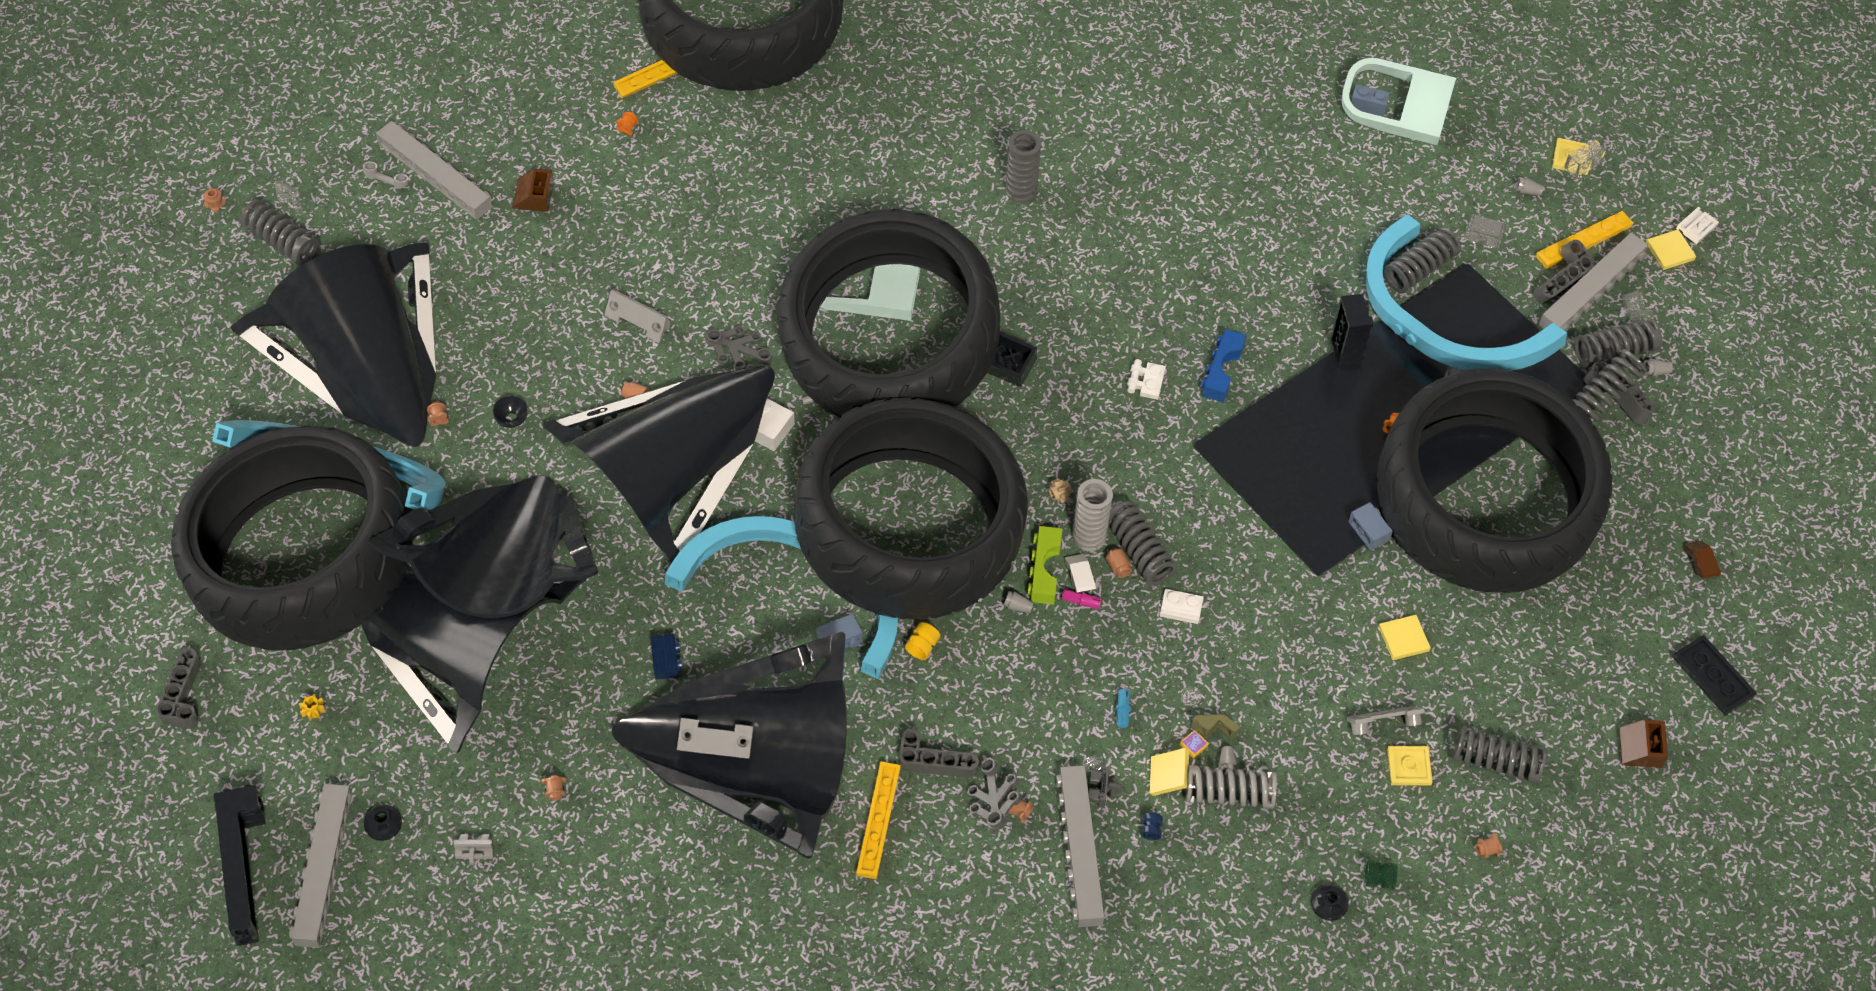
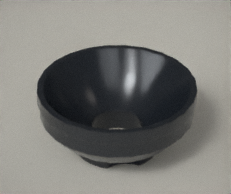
(510, 405)
(386, 829)
(1325, 909)

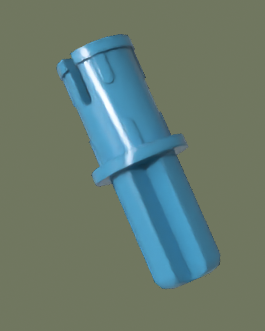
(1123, 708)

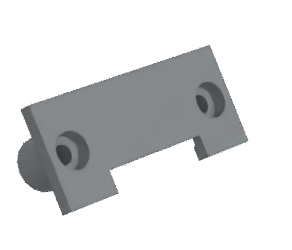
(638, 314)
(1360, 722)
(713, 740)

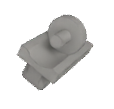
(473, 849)

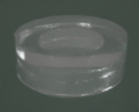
(1191, 696)
(1093, 763)

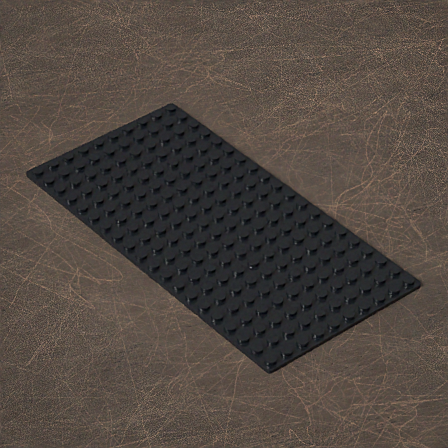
(1317, 440)

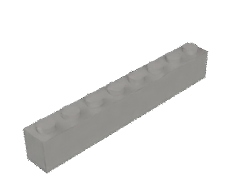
(434, 170)
(1595, 283)
(1081, 846)
(321, 866)

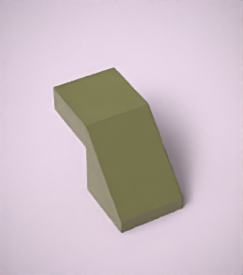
(1209, 723)

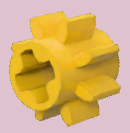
(312, 707)

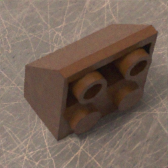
(534, 190)
(1644, 744)

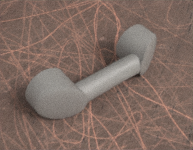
(371, 171)

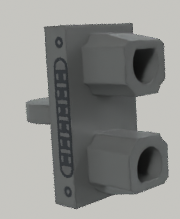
(1101, 778)

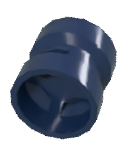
(1152, 825)

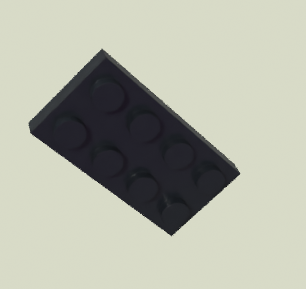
(1714, 675)

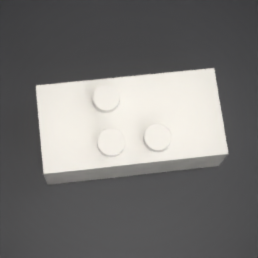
(774, 425)

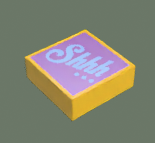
(1194, 743)

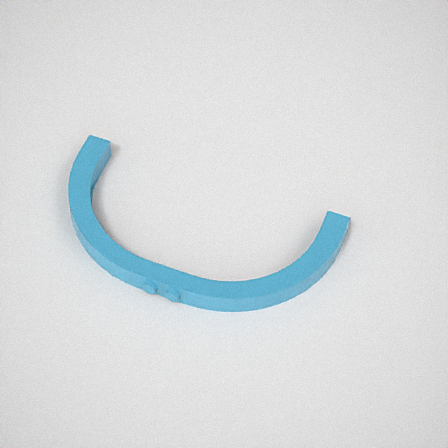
(1442, 350)
(426, 484)
(775, 530)

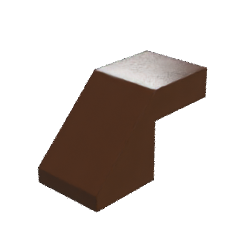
(1703, 558)

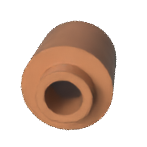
(633, 389)
(1119, 563)

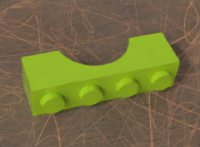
(1048, 545)

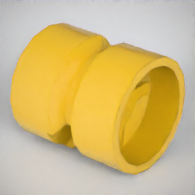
(922, 640)

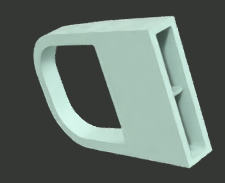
(1424, 105)
(890, 294)

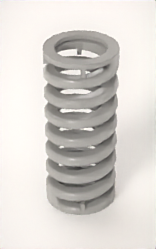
(1092, 514)
(1268, 784)

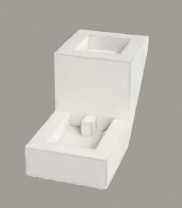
(1080, 573)

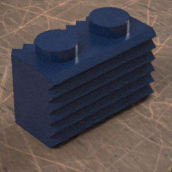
(665, 657)

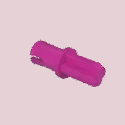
(1081, 599)

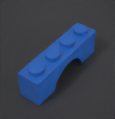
(1229, 349)

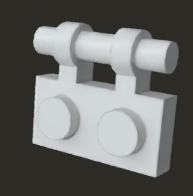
(1152, 380)

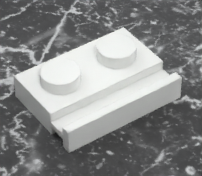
(1697, 225)
(1181, 606)

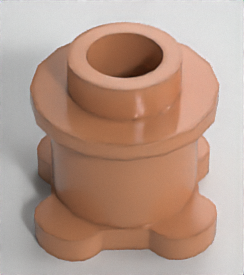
(213, 199)
(437, 414)
(554, 787)
(1021, 810)
(1488, 847)

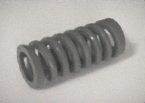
(1023, 166)
(260, 217)
(1415, 253)
(1596, 348)
(1625, 360)
(1155, 556)
(1537, 756)

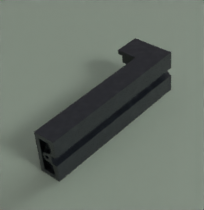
(235, 812)

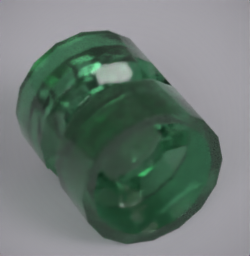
(1378, 874)

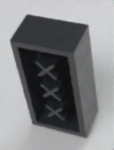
(1351, 331)
(1013, 360)

